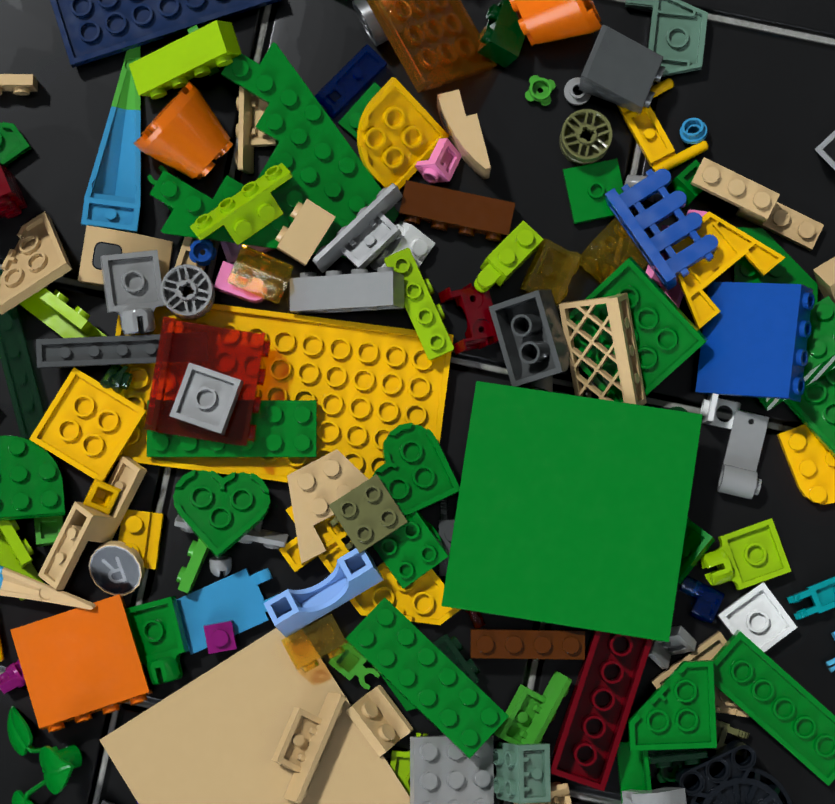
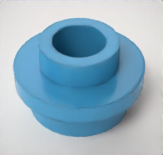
(693, 125)

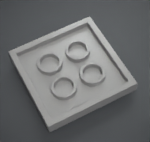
(446, 775)

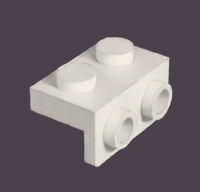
(409, 238)

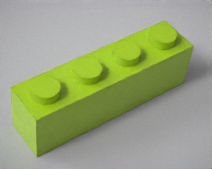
(185, 59)

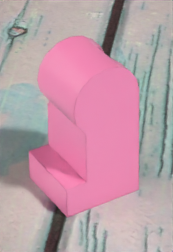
(223, 286)

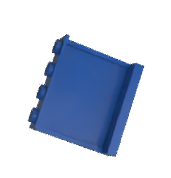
(756, 340)

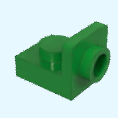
(683, 181)

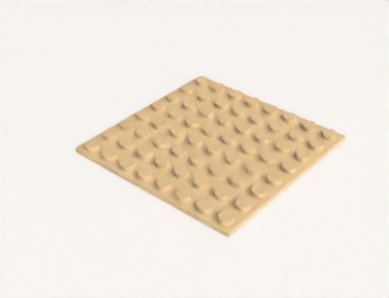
(223, 728)

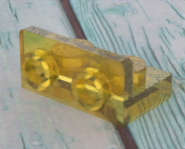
(260, 274)

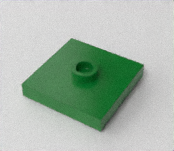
(587, 189)

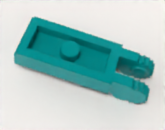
(822, 597)

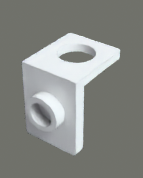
(709, 409)

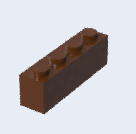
(456, 210)
(527, 644)

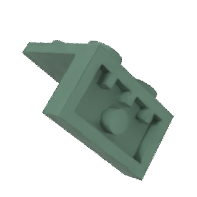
(522, 772)

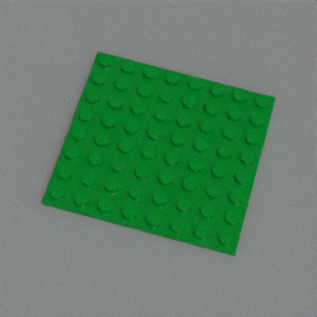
(572, 511)

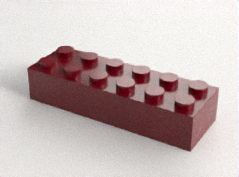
(599, 708)

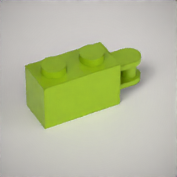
(507, 257)

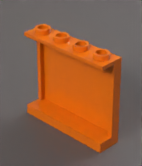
(80, 663)

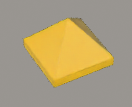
(101, 496)

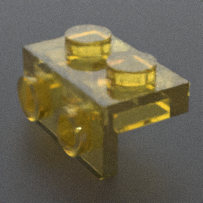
(551, 270)
(314, 643)

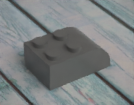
(530, 337)

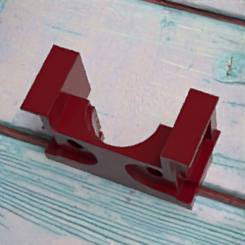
(477, 317)

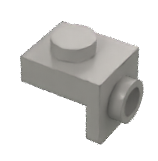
(679, 643)

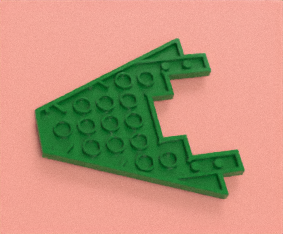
(308, 145)

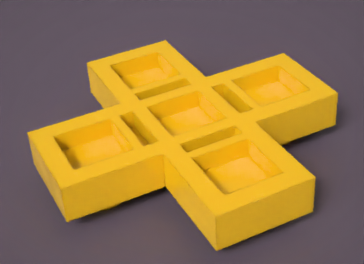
(330, 538)

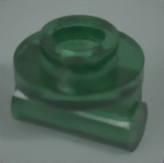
(117, 378)

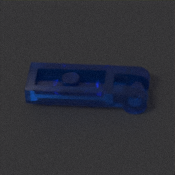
(351, 80)

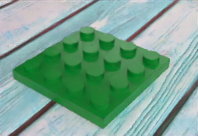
(660, 329)

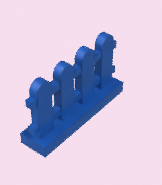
(662, 240)

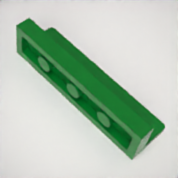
(632, 769)

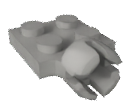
(133, 289)

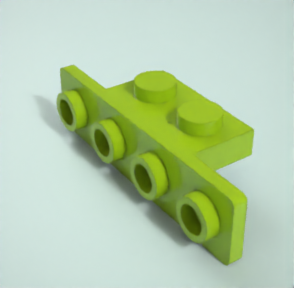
(247, 210)
(420, 306)
(60, 317)
(14, 552)

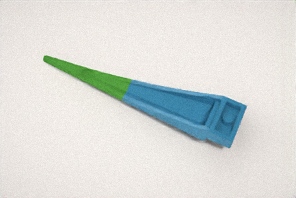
(115, 181)

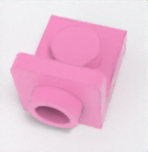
(441, 162)

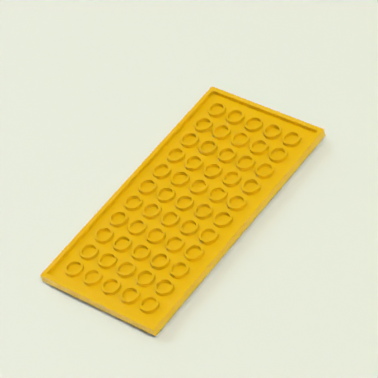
(358, 373)

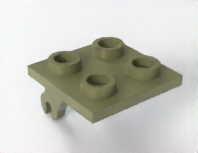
(367, 514)

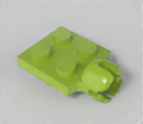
(747, 556)

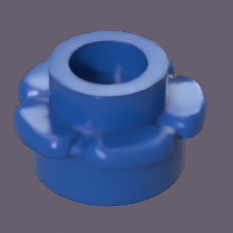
(210, 252)

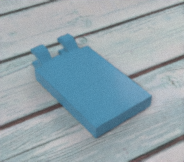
(228, 599)

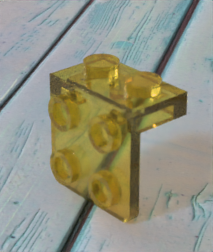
(609, 252)

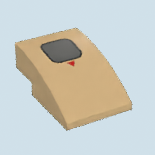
(464, 132)
(106, 241)

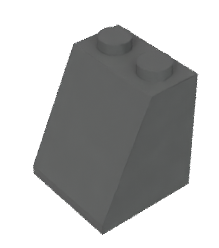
(621, 71)

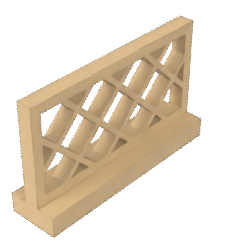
(623, 344)

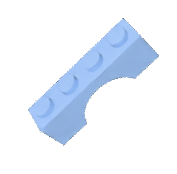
(298, 608)

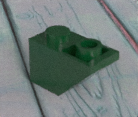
(502, 35)

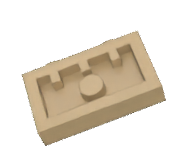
(379, 720)

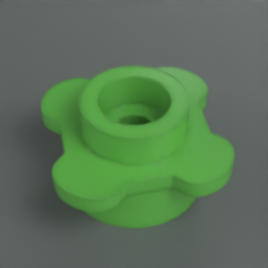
(546, 85)

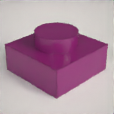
(220, 637)

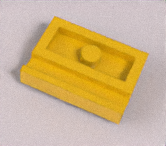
(143, 533)

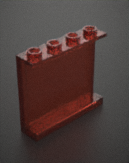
(217, 349)

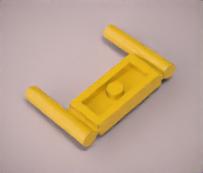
(652, 137)

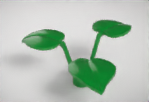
(55, 763)

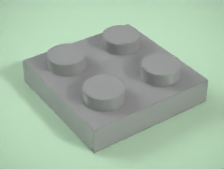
(206, 398)

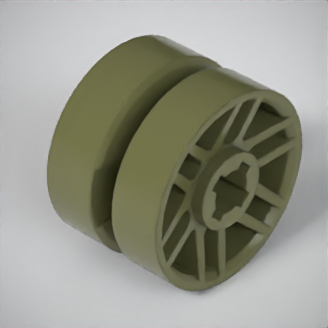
(592, 125)

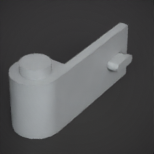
(742, 455)

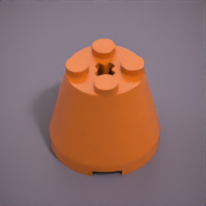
(556, 19)
(186, 135)

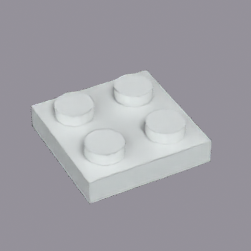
(758, 617)

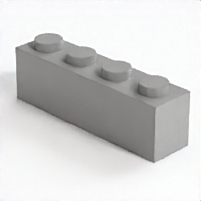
(347, 292)

